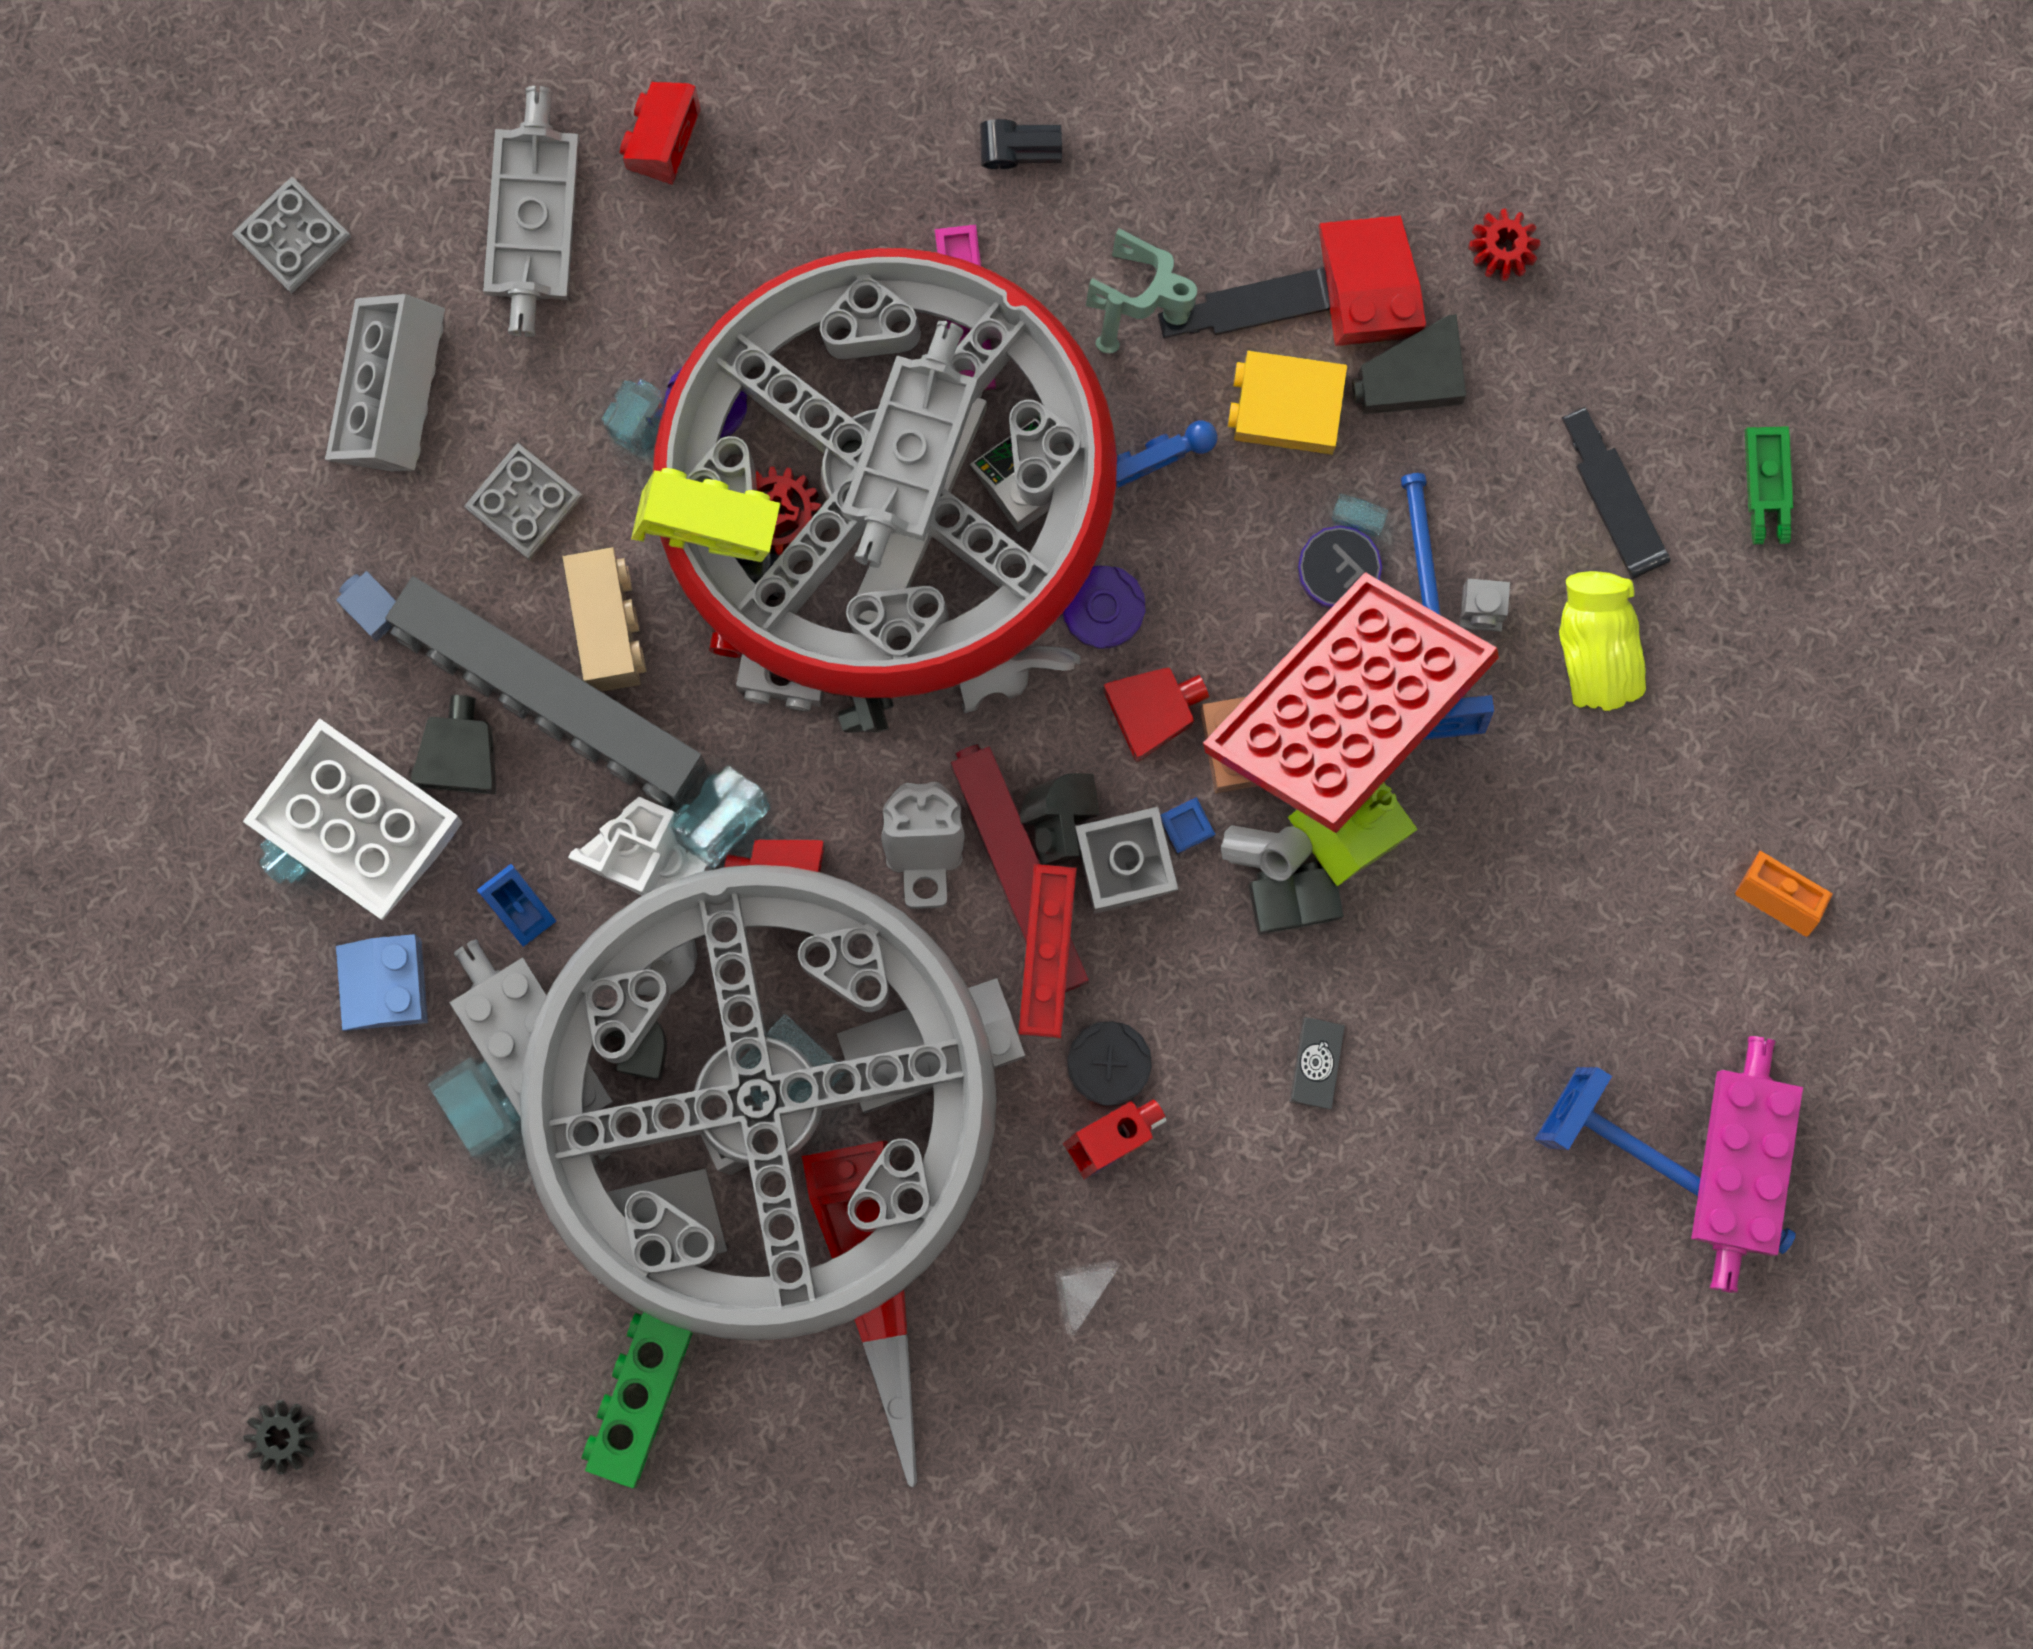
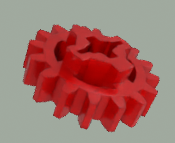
(782, 493)

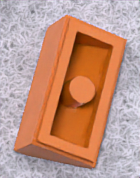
(1784, 894)

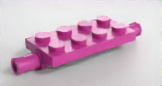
(1746, 1164)

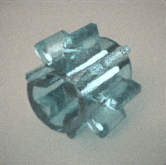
(280, 864)

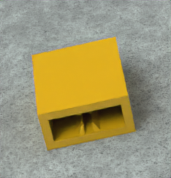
(1288, 402)

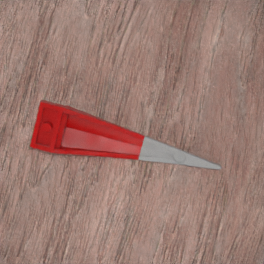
(831, 1183)

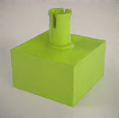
(1362, 840)

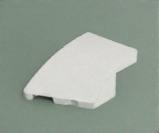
(639, 850)

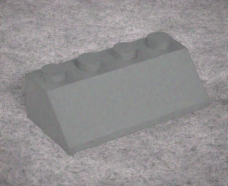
(385, 382)
(901, 1032)

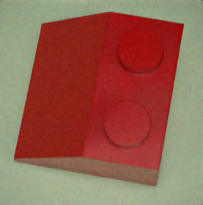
(662, 130)

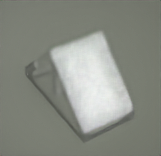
(1080, 1289)

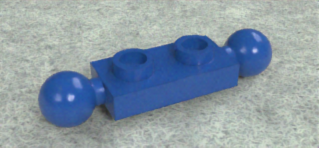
(1162, 451)

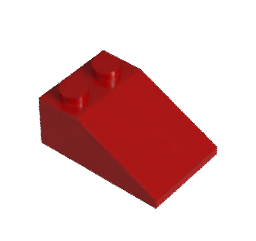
(1371, 281)

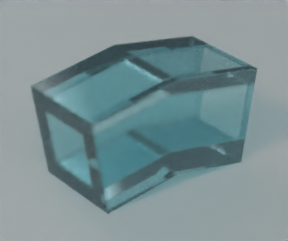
(1359, 515)

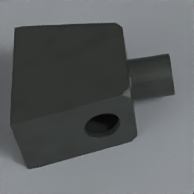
(456, 751)

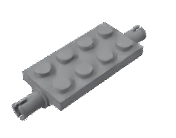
(531, 213)
(910, 446)
(500, 1019)

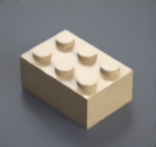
(604, 619)

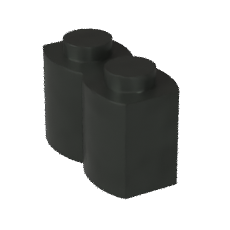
(1296, 902)

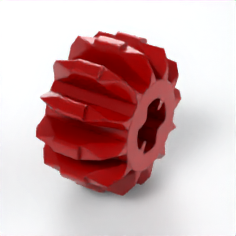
(1504, 228)

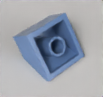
(381, 982)

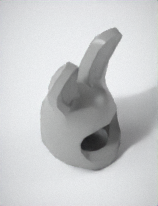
(1013, 675)

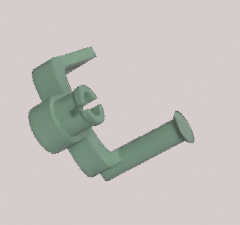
(1166, 291)

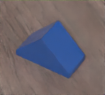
(516, 905)

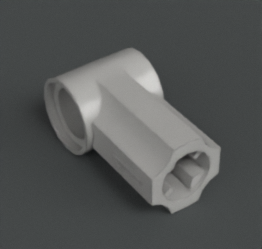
(1272, 852)

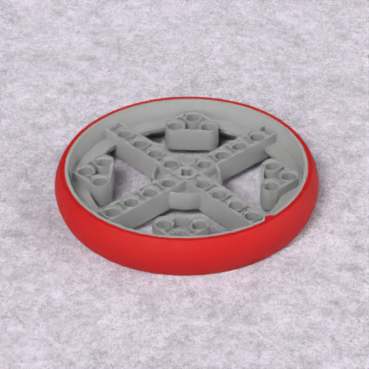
(940, 650)

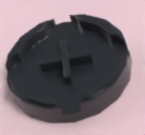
(1109, 1063)

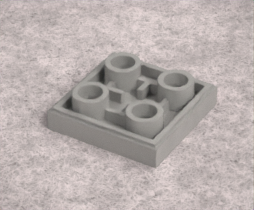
(291, 235)
(523, 501)

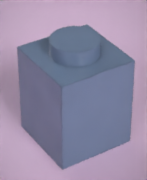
(367, 604)

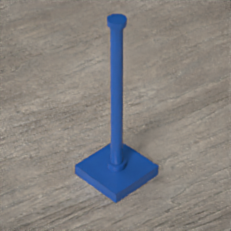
(1470, 714)
(1576, 1110)

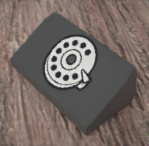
(1316, 1063)

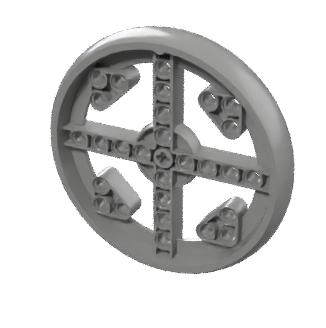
(618, 960)

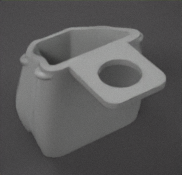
(923, 838)

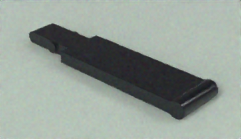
(1256, 304)
(1615, 498)

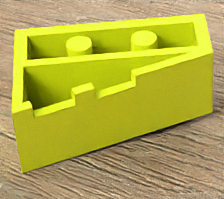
(706, 515)

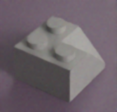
(1125, 860)

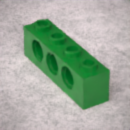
(626, 1465)

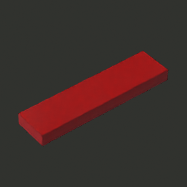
(1047, 951)

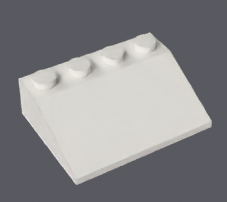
(353, 820)

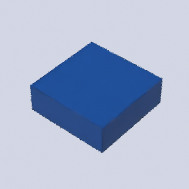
(1187, 825)

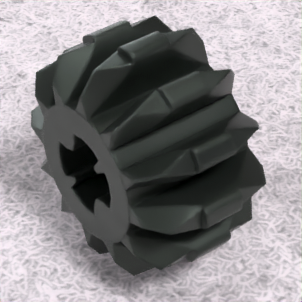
(278, 1452)

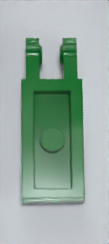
(1769, 480)

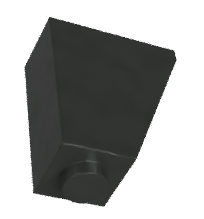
(1414, 373)

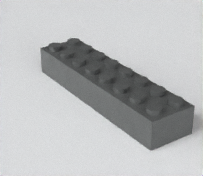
(545, 691)

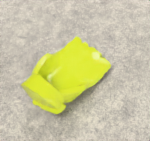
(1602, 641)

